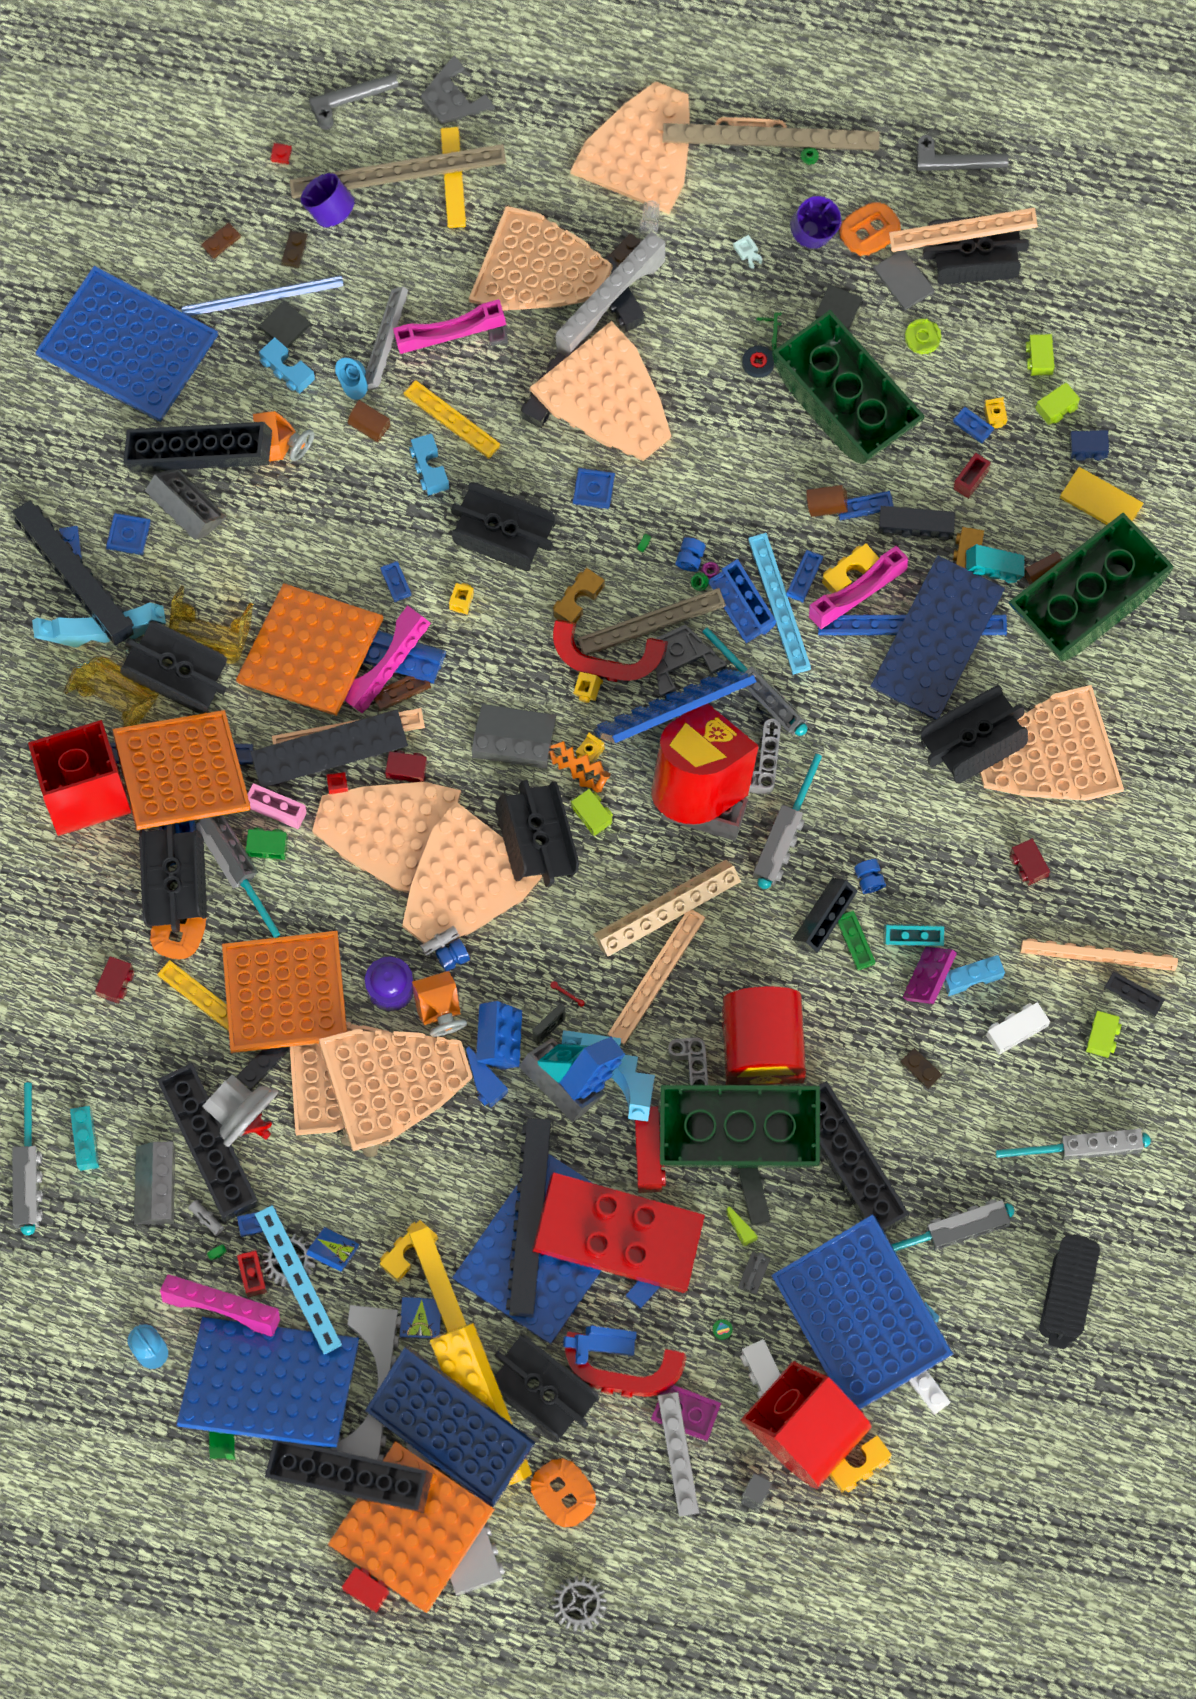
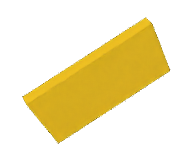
(1099, 497)

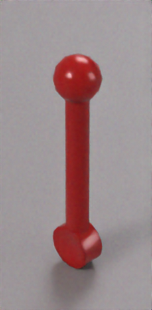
(554, 985)

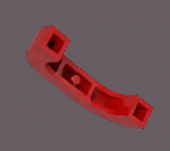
(567, 650)
(629, 1385)

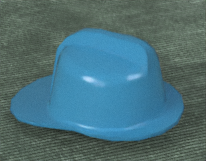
(352, 377)
(148, 1346)

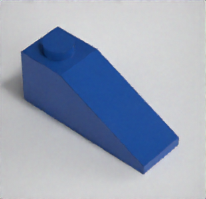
(488, 1085)

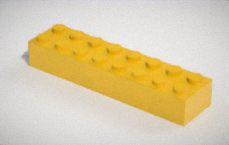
(466, 1363)

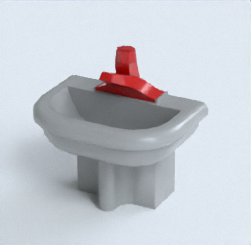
(240, 1109)

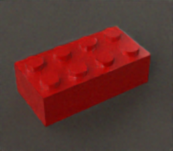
(649, 1170)

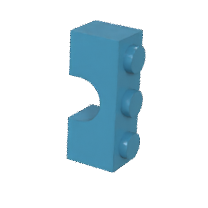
(296, 376)
(433, 479)
(984, 971)

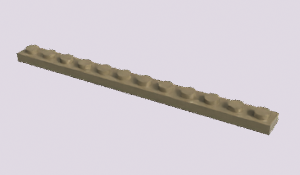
(770, 136)
(411, 168)

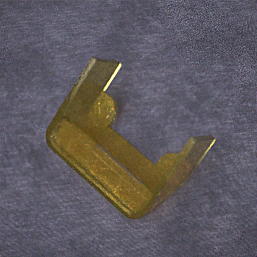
(217, 637)
(104, 680)

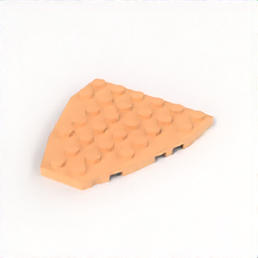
(630, 150)
(537, 265)
(607, 395)
(1064, 752)
(384, 826)
(462, 878)
(391, 1080)
(313, 1093)

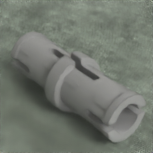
(439, 940)
(206, 1217)

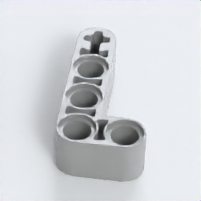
(767, 756)
(692, 1057)

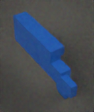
(601, 1340)

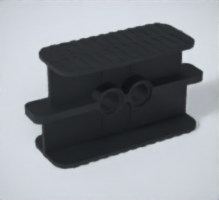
(977, 265)
(486, 505)
(190, 690)
(988, 712)
(157, 853)
(527, 857)
(1069, 1290)
(572, 1395)

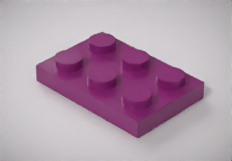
(929, 975)
(697, 1412)

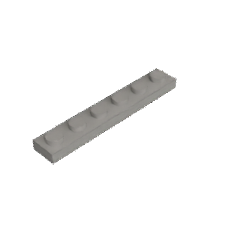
(385, 336)
(678, 1454)

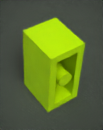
(1040, 355)
(1057, 404)
(591, 812)
(1102, 1034)

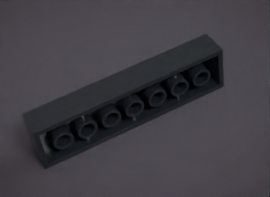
(197, 446)
(329, 748)
(202, 1134)
(856, 1165)
(349, 1475)

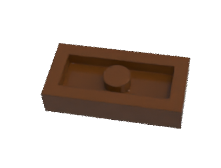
(221, 240)

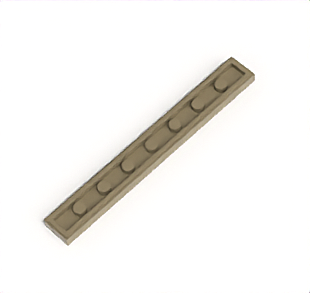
(651, 622)

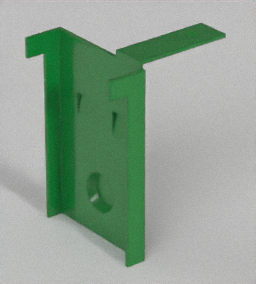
(775, 327)
(221, 1445)

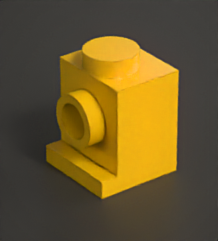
(991, 407)
(457, 604)
(584, 682)
(595, 744)

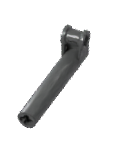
(322, 104)
(929, 161)

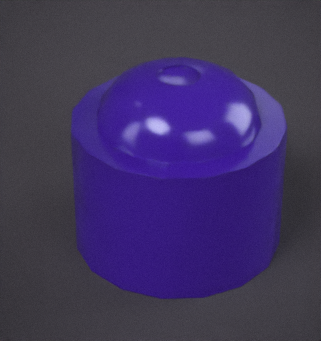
(327, 200)
(815, 222)
(389, 983)

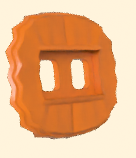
(861, 219)
(190, 941)
(551, 1501)

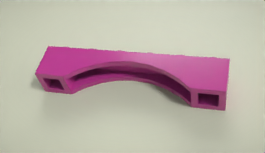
(417, 336)
(833, 605)
(408, 631)
(254, 1315)

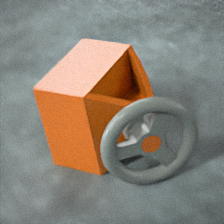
(285, 436)
(438, 1001)

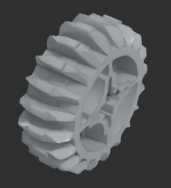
(269, 1262)
(571, 1608)

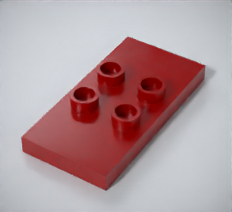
(618, 1232)

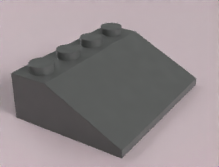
(513, 736)

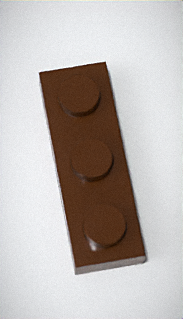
(400, 691)

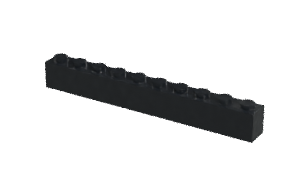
(73, 572)
(530, 1207)

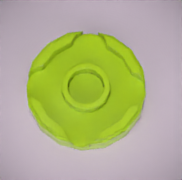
(924, 341)

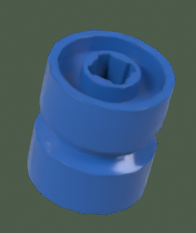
(690, 554)
(869, 874)
(454, 954)

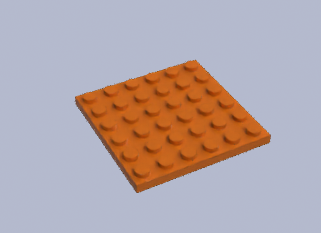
(309, 649)
(181, 769)
(283, 991)
(411, 1548)

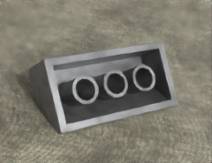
(185, 503)
(725, 825)
(551, 1088)
(154, 1183)

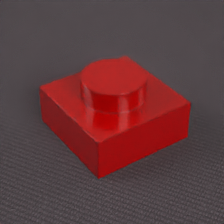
(281, 153)
(337, 783)

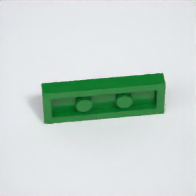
(855, 941)

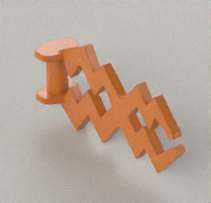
(572, 762)

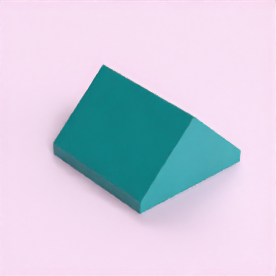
(560, 1059)

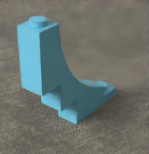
(79, 631)
(635, 1086)

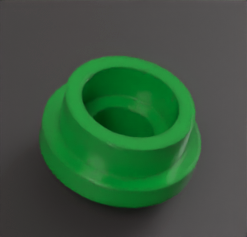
(809, 160)
(695, 581)

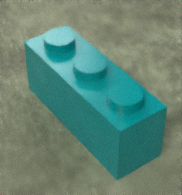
(995, 563)
(913, 934)
(84, 1138)

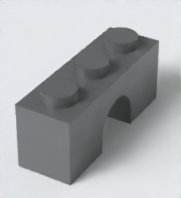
(756, 1492)

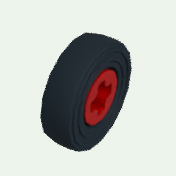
(758, 370)

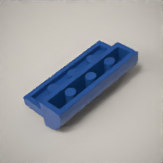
(743, 602)
(421, 662)

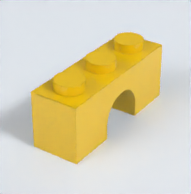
(861, 559)
(393, 1261)
(875, 1455)

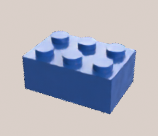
(499, 1035)
(592, 1068)

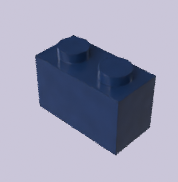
(1089, 445)

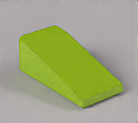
(743, 1231)

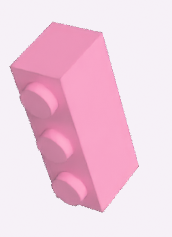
(276, 806)

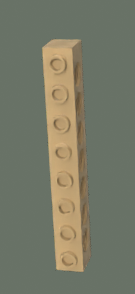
(667, 907)

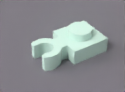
(746, 249)

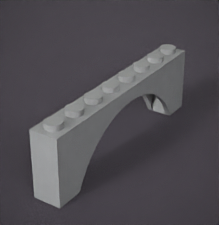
(641, 261)
(378, 1331)
(479, 1563)

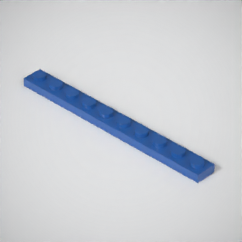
(891, 624)

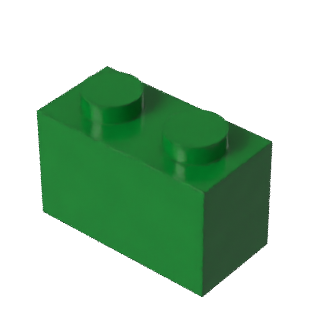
(267, 843)

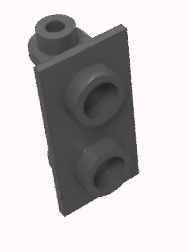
(754, 1273)

